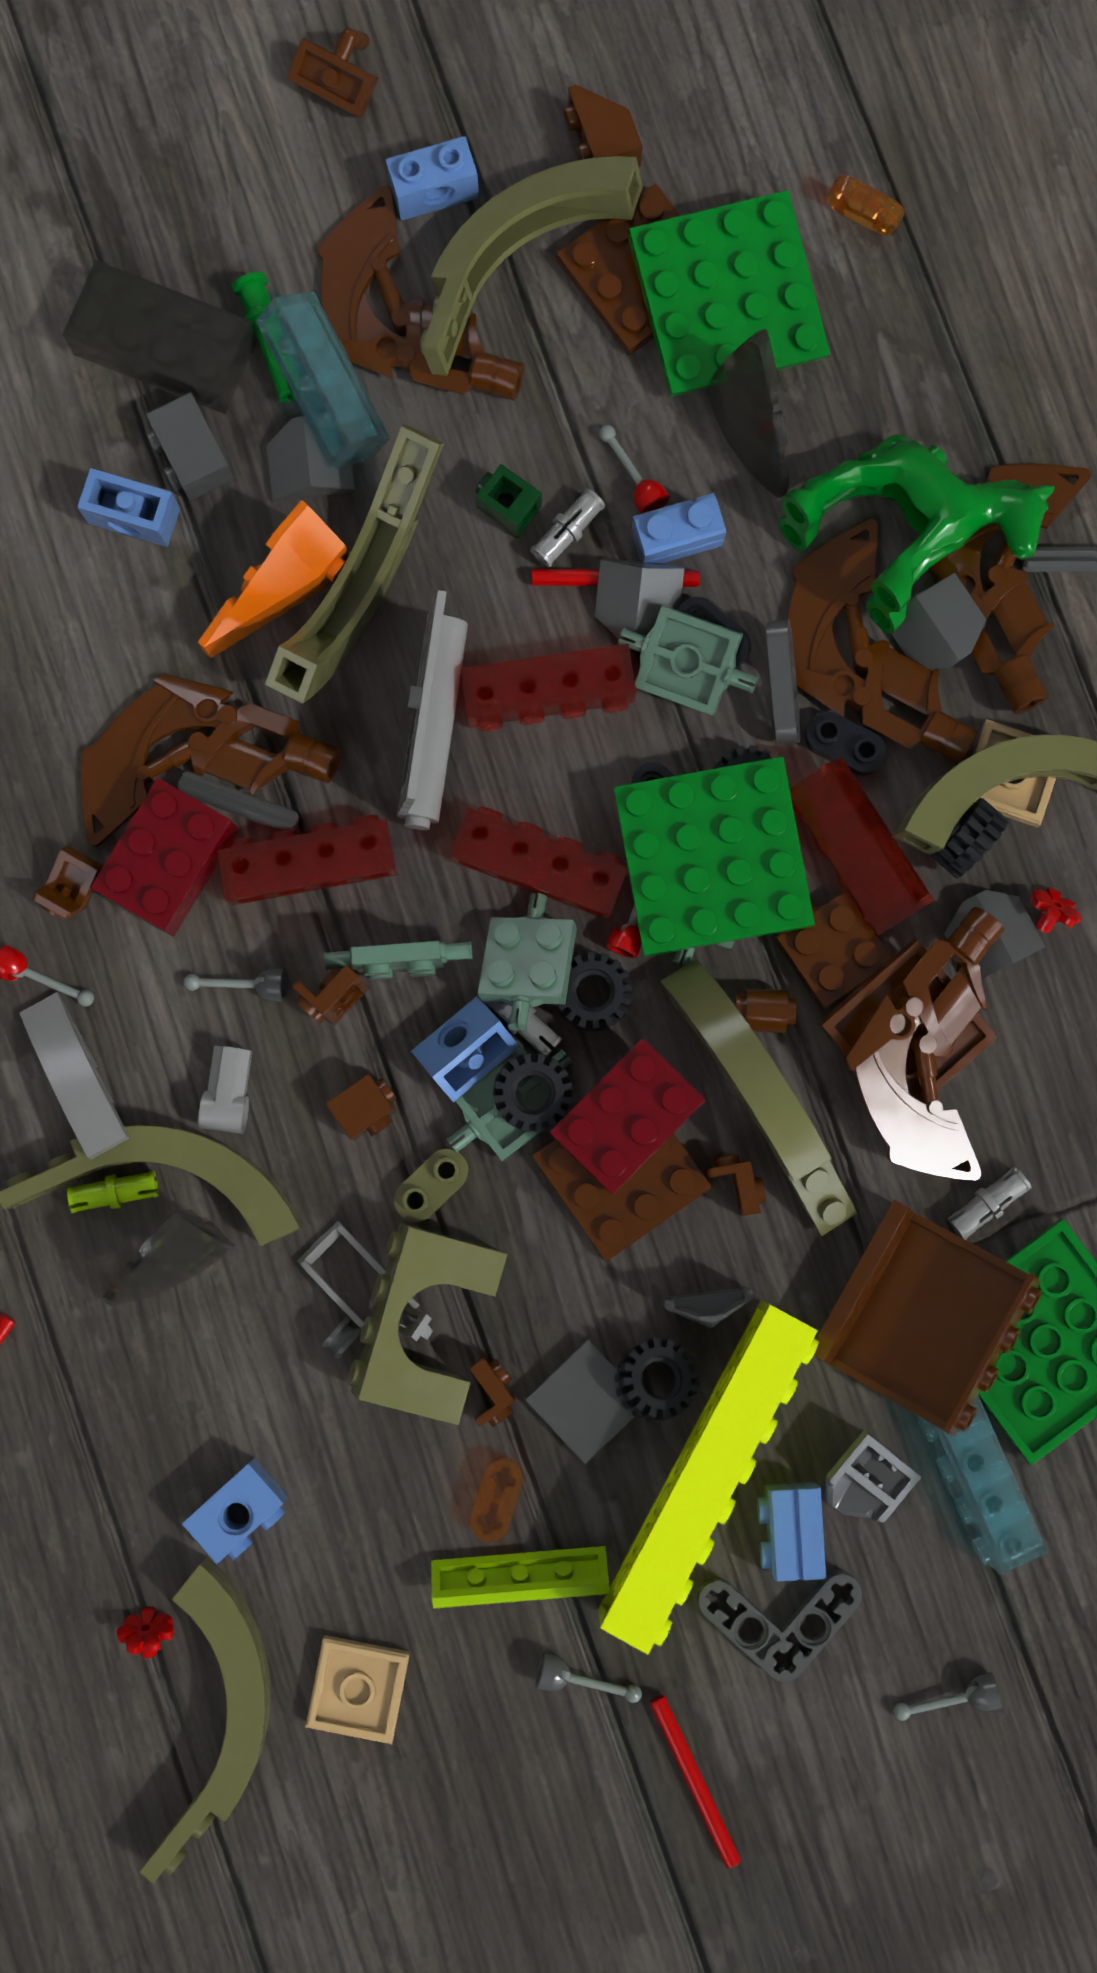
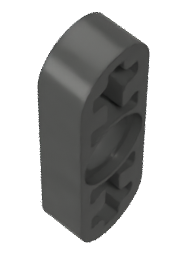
(783, 682)

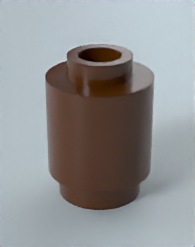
(767, 1009)

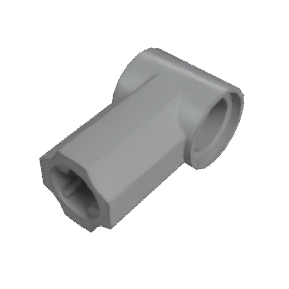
(225, 1103)

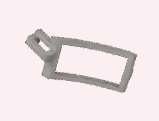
(407, 1328)

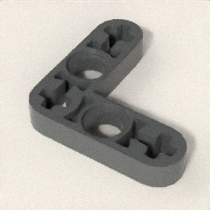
(776, 1638)

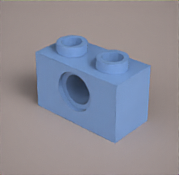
(433, 178)
(129, 507)
(465, 1048)
(214, 1527)

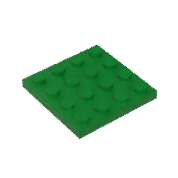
(721, 280)
(714, 856)
(1051, 1373)

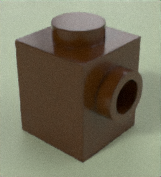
(364, 1107)

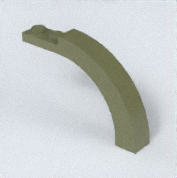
(509, 220)
(329, 635)
(948, 797)
(763, 1093)
(232, 1173)
(239, 1648)

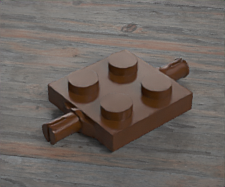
(834, 953)

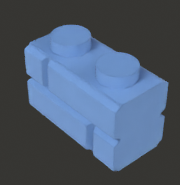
(678, 530)
(793, 1531)

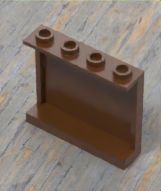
(927, 1318)

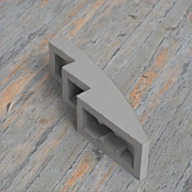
(73, 1076)

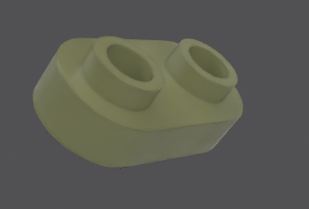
(431, 1185)

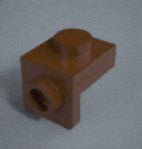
(68, 884)
(748, 1189)
(494, 1381)

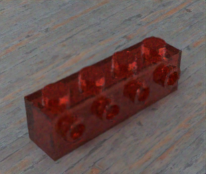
(549, 686)
(859, 846)
(307, 861)
(538, 862)

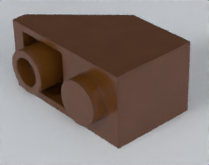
(601, 126)

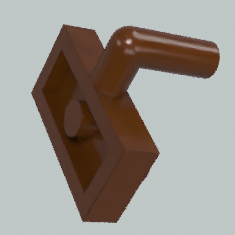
(332, 74)

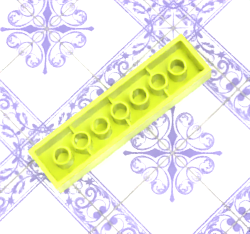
(705, 1477)

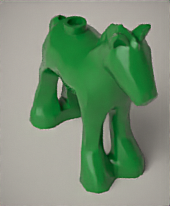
(932, 501)

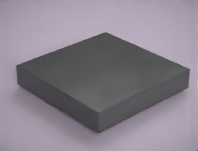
(582, 1401)

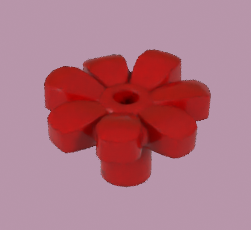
(1054, 909)
(146, 1632)

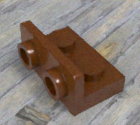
(337, 997)

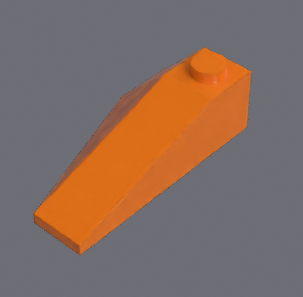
(299, 565)

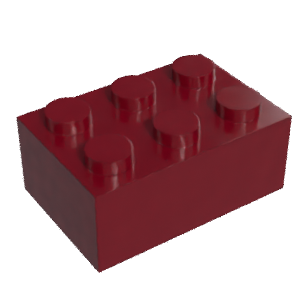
(165, 857)
(627, 1116)

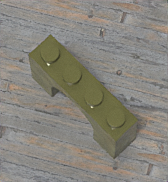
(417, 1262)

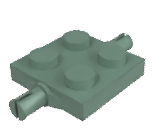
(688, 660)
(381, 960)
(527, 961)
(485, 1120)

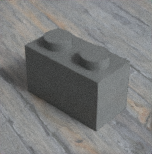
(189, 446)

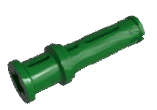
(255, 299)

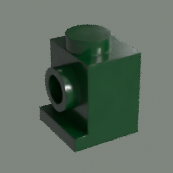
(506, 484)

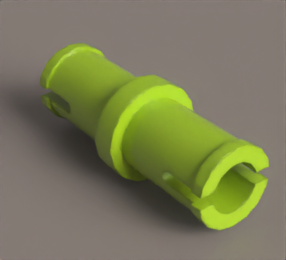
(112, 1191)

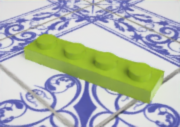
(519, 1577)

